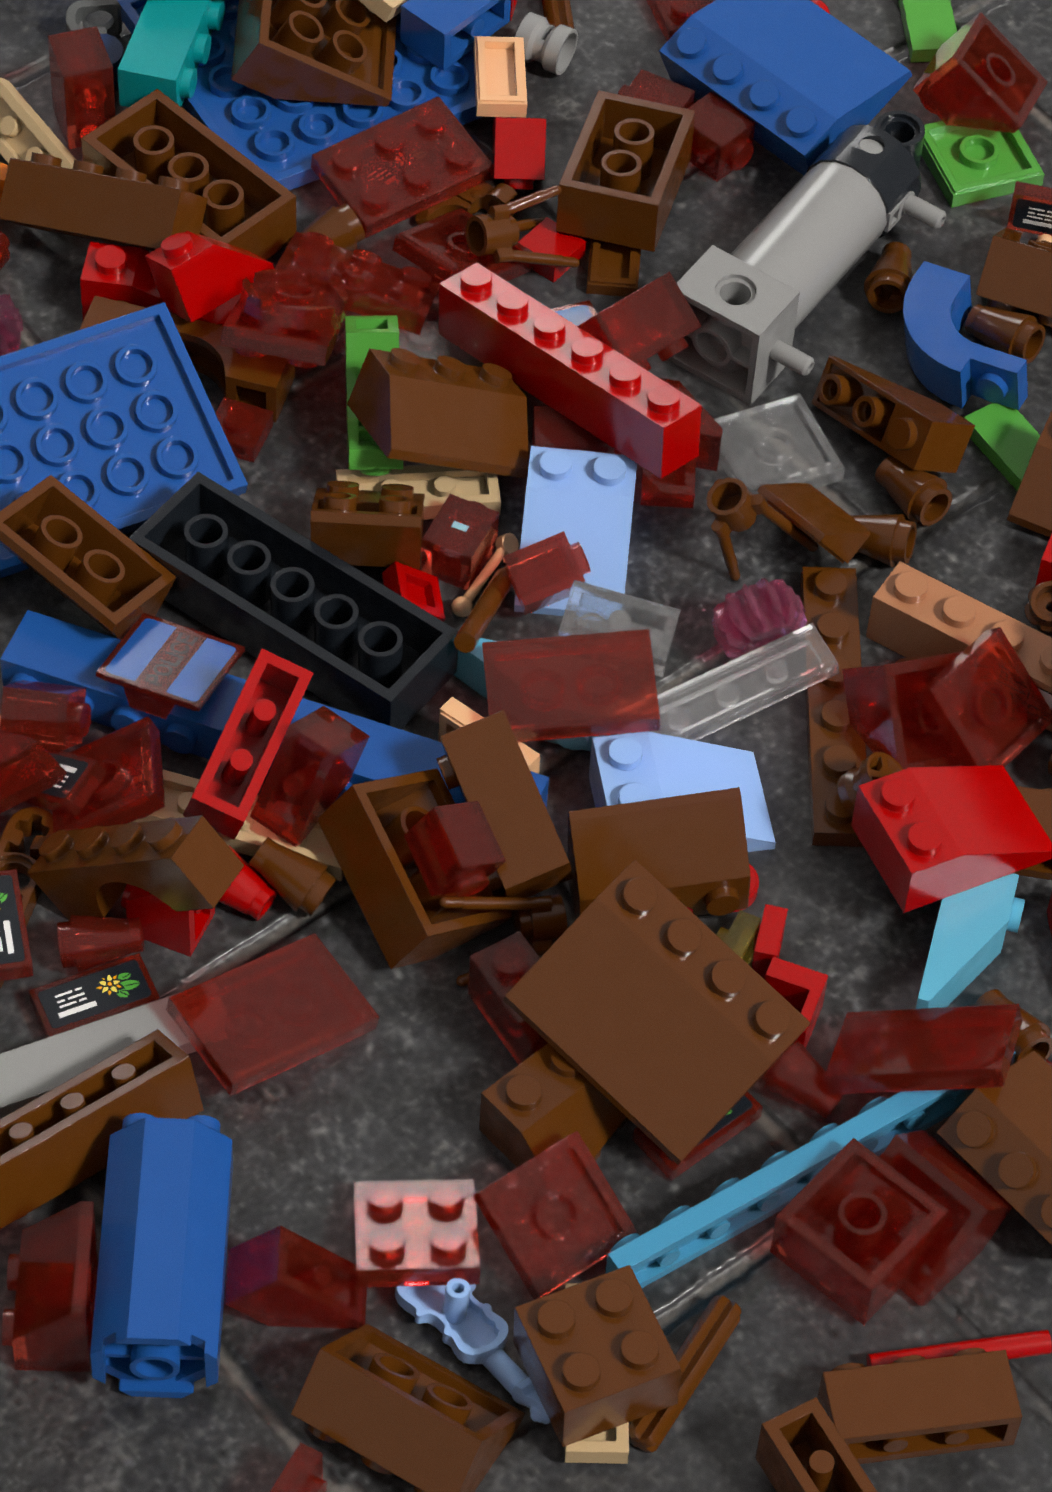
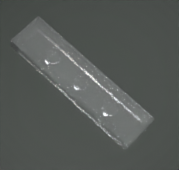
(746, 685)

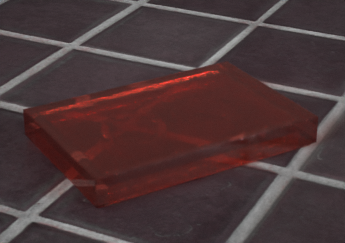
(573, 685)
(272, 1014)
(924, 1049)

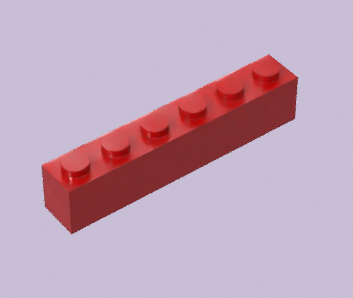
(570, 370)

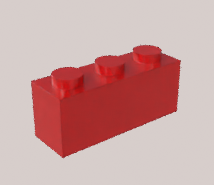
(248, 743)

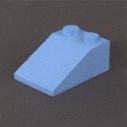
(587, 499)
(663, 766)

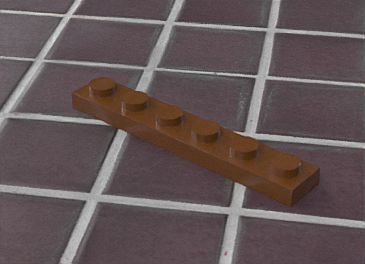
(832, 742)

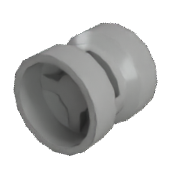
(547, 43)

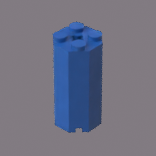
(163, 1255)

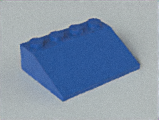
(785, 70)

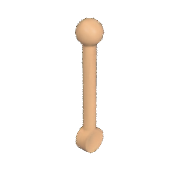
(505, 545)

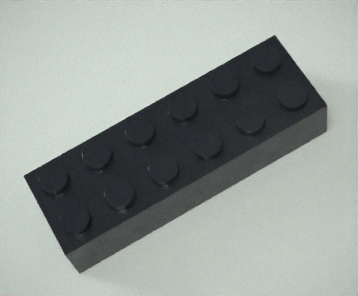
(297, 600)

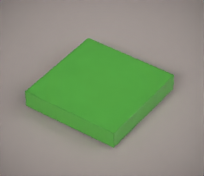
(977, 162)

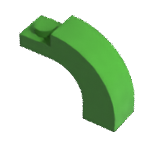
(360, 335)

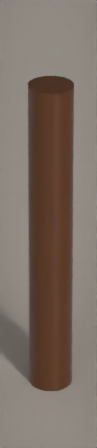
(483, 612)

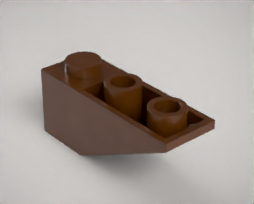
(893, 417)

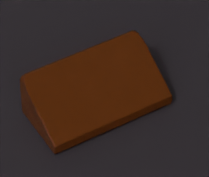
(817, 517)

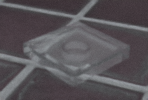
(777, 446)

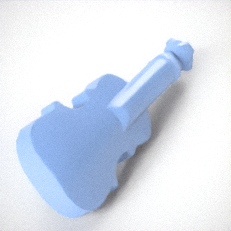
(472, 1333)

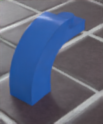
(943, 358)

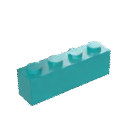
(168, 48)

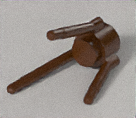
(499, 232)
(737, 510)
(537, 918)

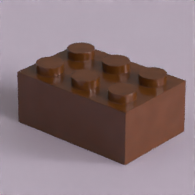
(625, 171)

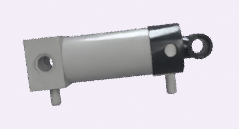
(799, 253)

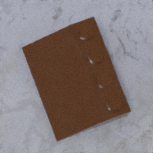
(315, 51)
(656, 1011)

